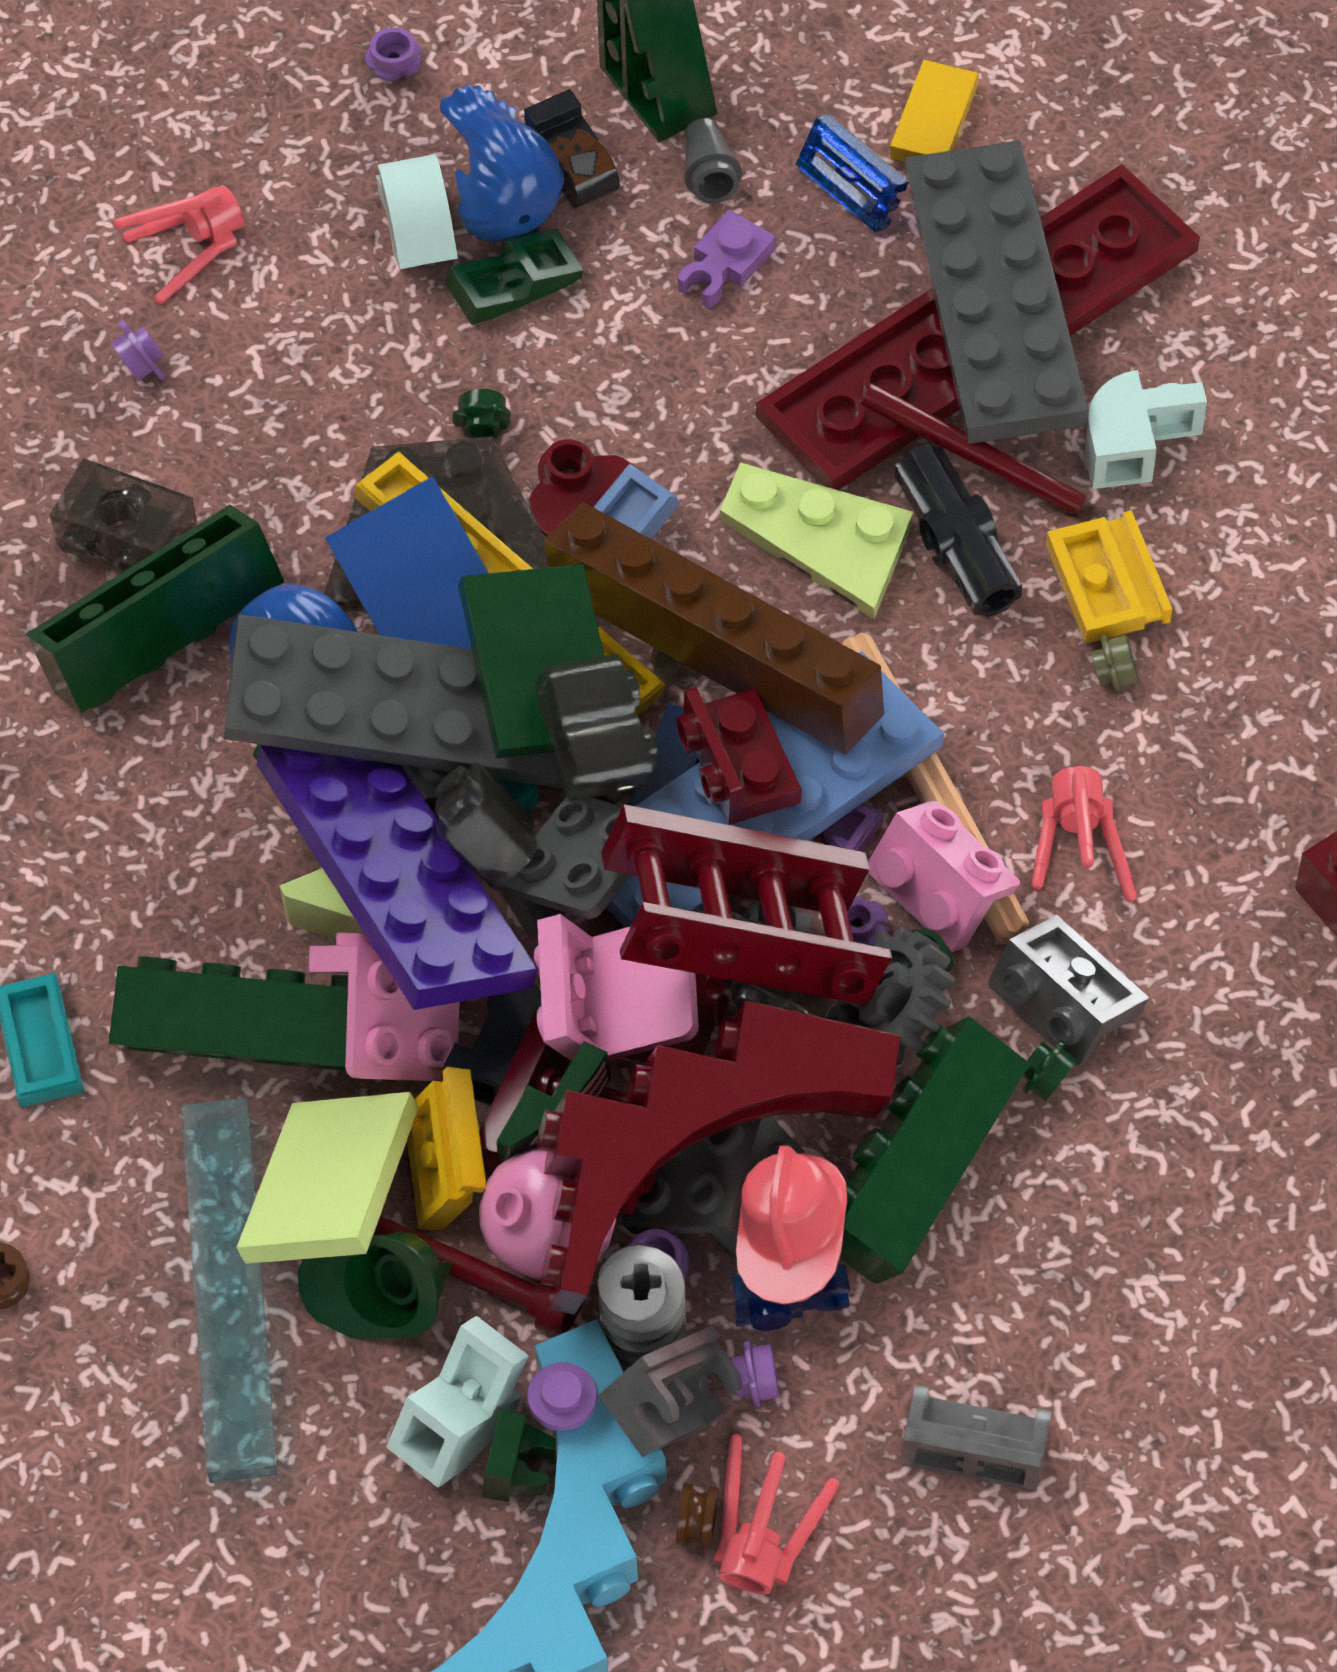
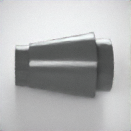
(710, 163)

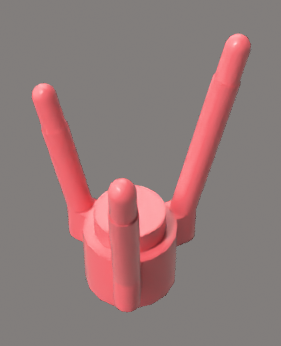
(206, 216)
(1080, 808)
(752, 1556)

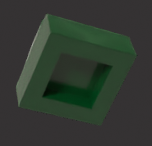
(510, 1448)

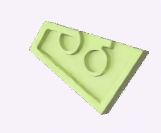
(828, 533)

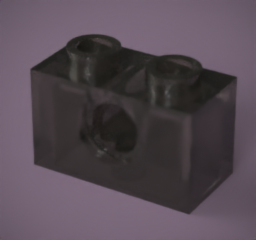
(106, 499)

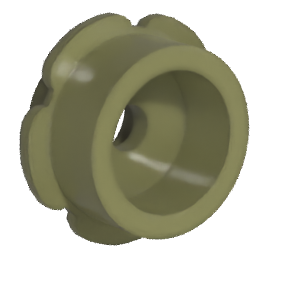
(1115, 663)

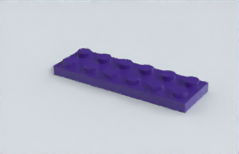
(399, 877)

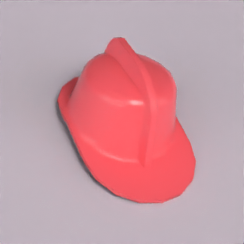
(790, 1226)

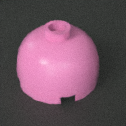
(518, 1213)

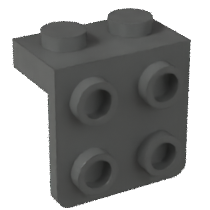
(567, 866)
(704, 1182)

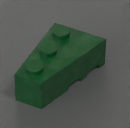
(656, 61)

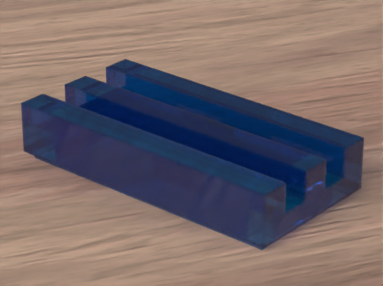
(855, 164)

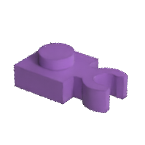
(727, 251)

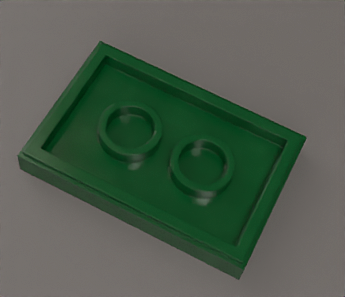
(514, 631)

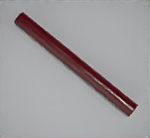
(978, 453)

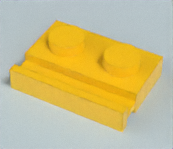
(1108, 577)
(445, 1150)

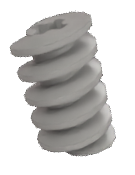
(641, 1302)

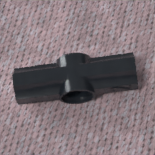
(958, 530)

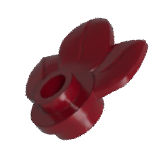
(562, 493)

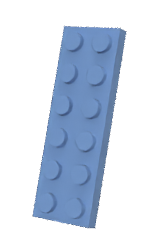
(828, 779)

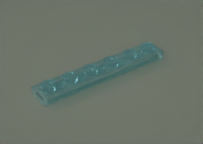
(228, 1293)

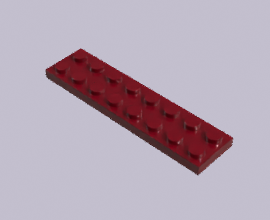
(1101, 252)

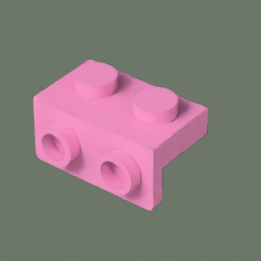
(940, 872)

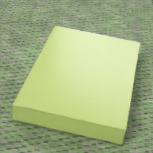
(328, 1178)

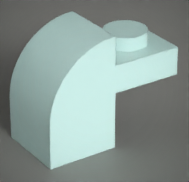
(417, 211)
(1130, 419)
(458, 1411)

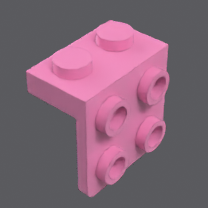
(605, 999)
(383, 1030)

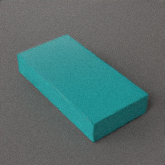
(38, 1040)

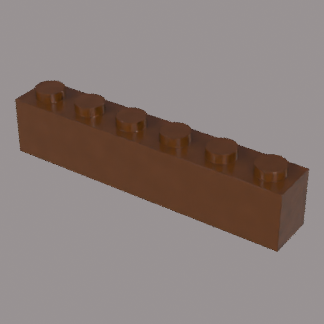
(721, 629)

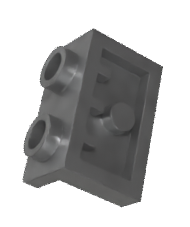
(1065, 987)

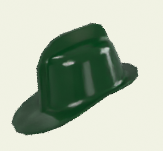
(376, 1293)

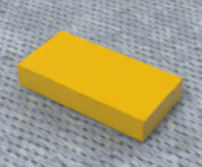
(934, 111)

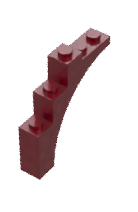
(762, 1067)

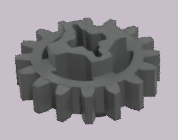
(904, 997)

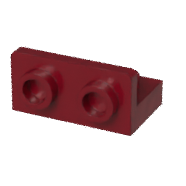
(738, 755)

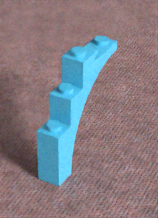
(582, 1545)

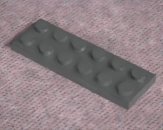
(995, 292)
(365, 700)

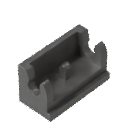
(668, 1392)
(975, 1441)

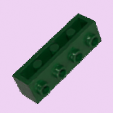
(155, 609)
(230, 1015)
(924, 1145)

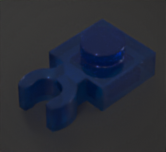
(769, 1316)

